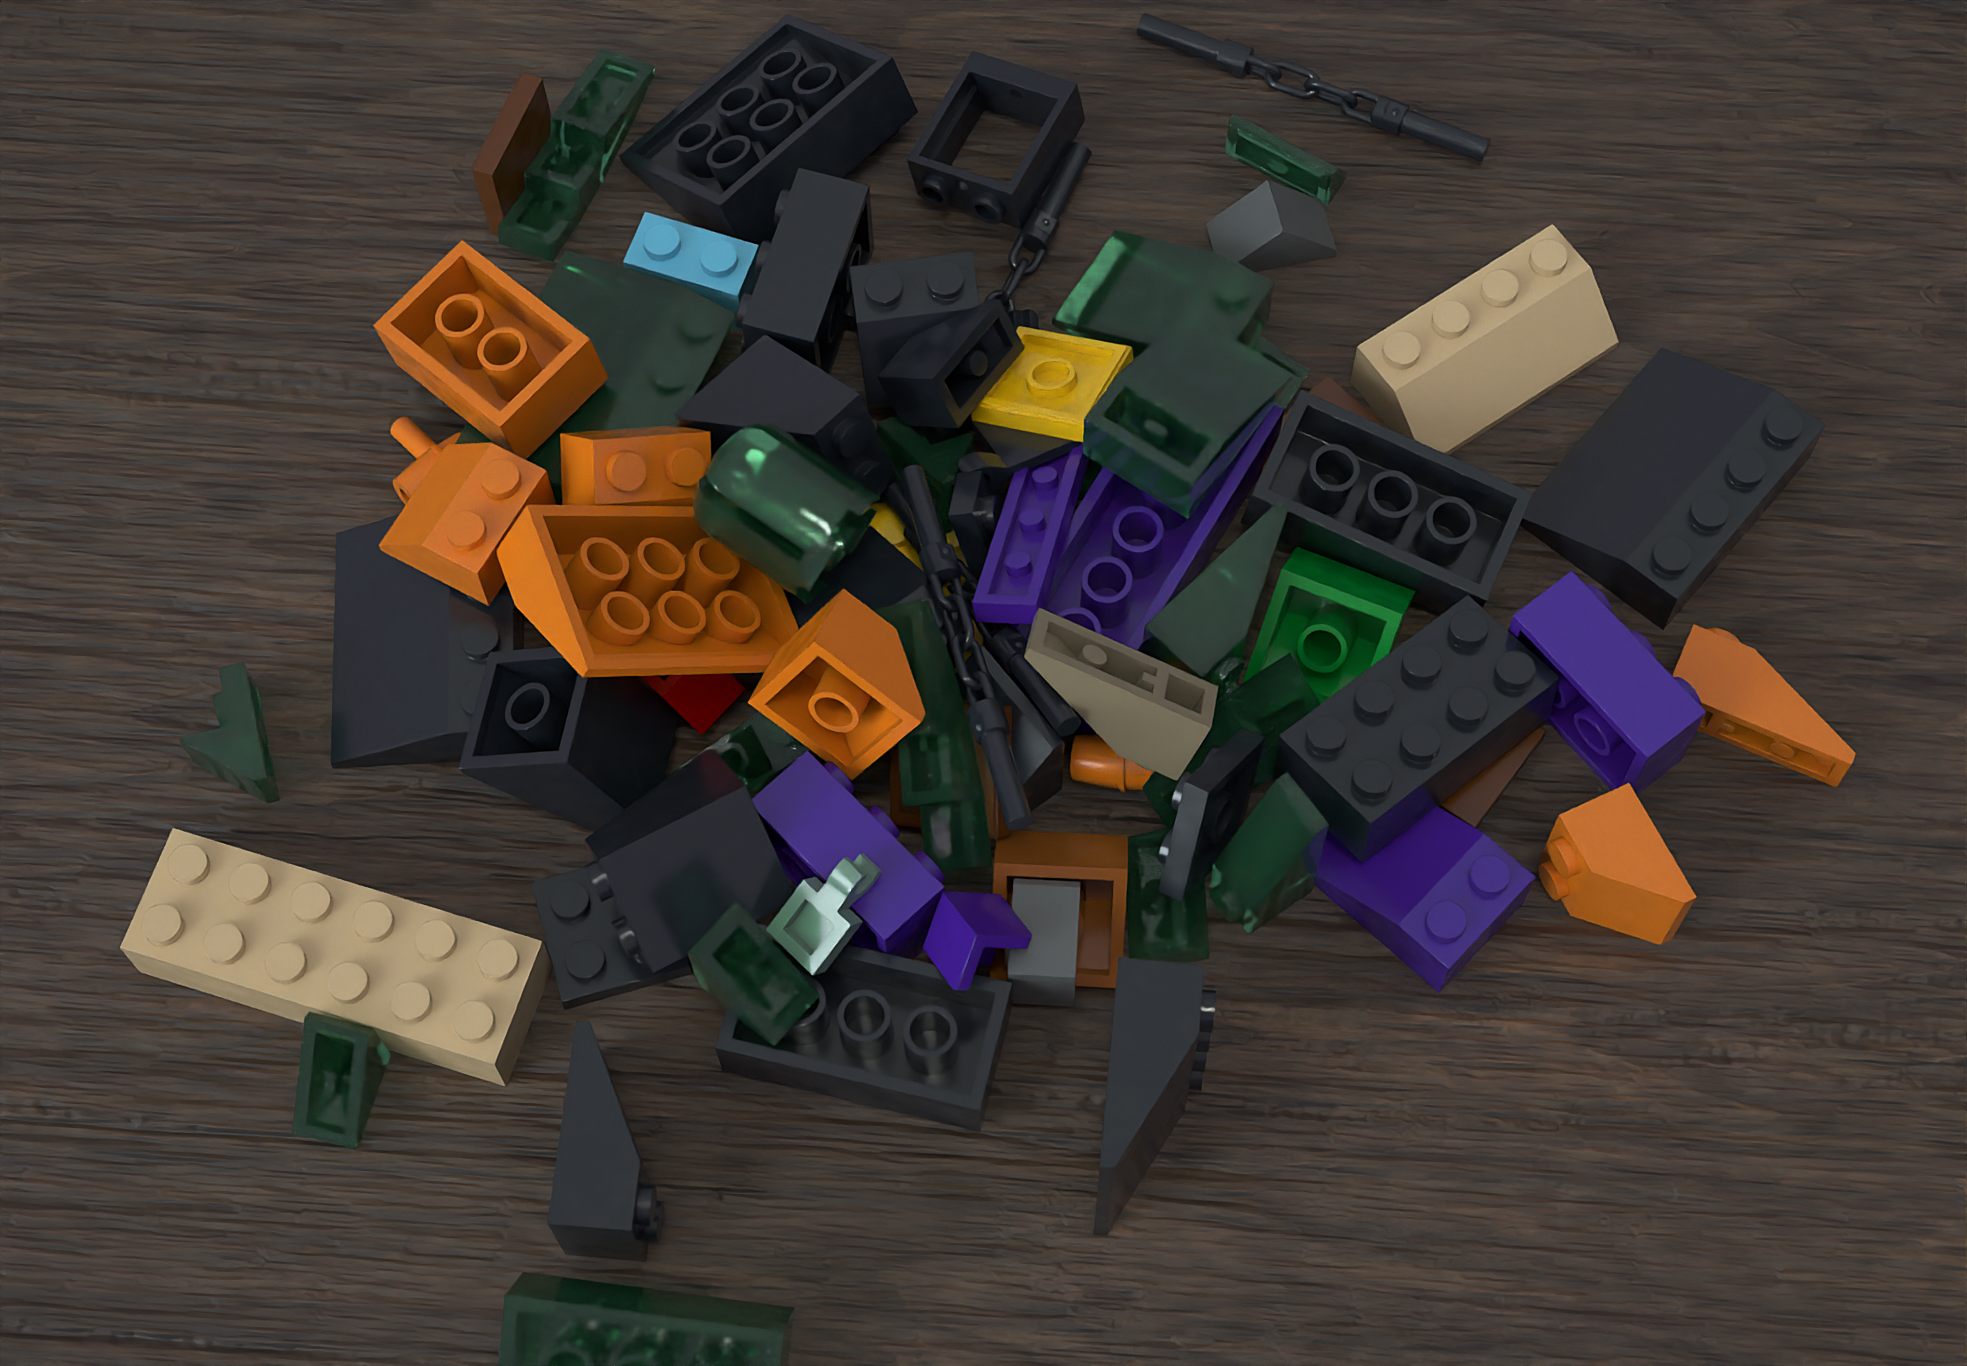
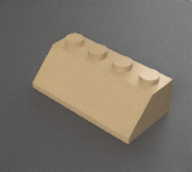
(1487, 345)

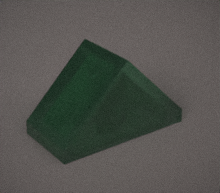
(751, 975)
(337, 1079)

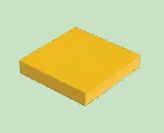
(1052, 384)

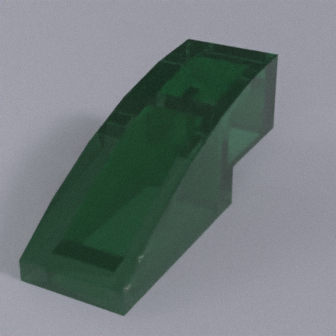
(1263, 705)

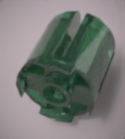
(782, 508)

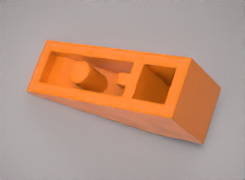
(1757, 708)

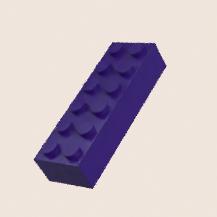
(1136, 554)

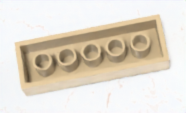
(340, 950)

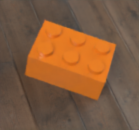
(491, 351)

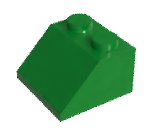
(1329, 621)

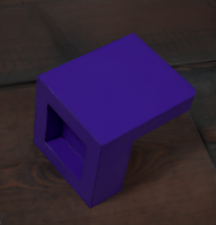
(969, 931)

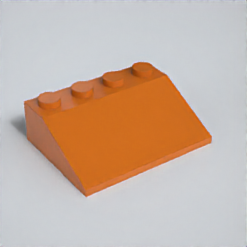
(641, 592)

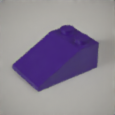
(1428, 892)

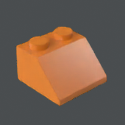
(633, 466)
(465, 514)
(842, 686)
(1615, 868)

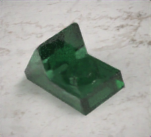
(938, 460)
(241, 747)

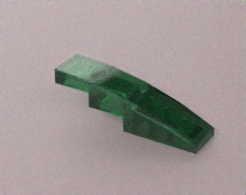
(577, 155)
(939, 754)

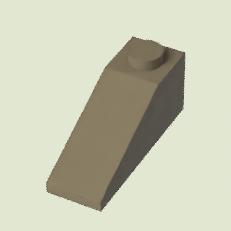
(1125, 696)

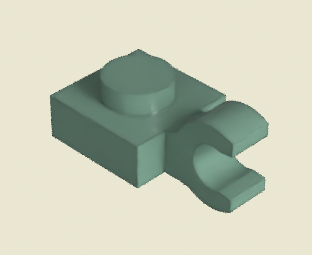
(818, 917)

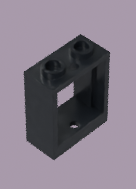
(1008, 91)

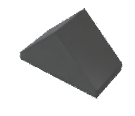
(1272, 229)
(1048, 966)

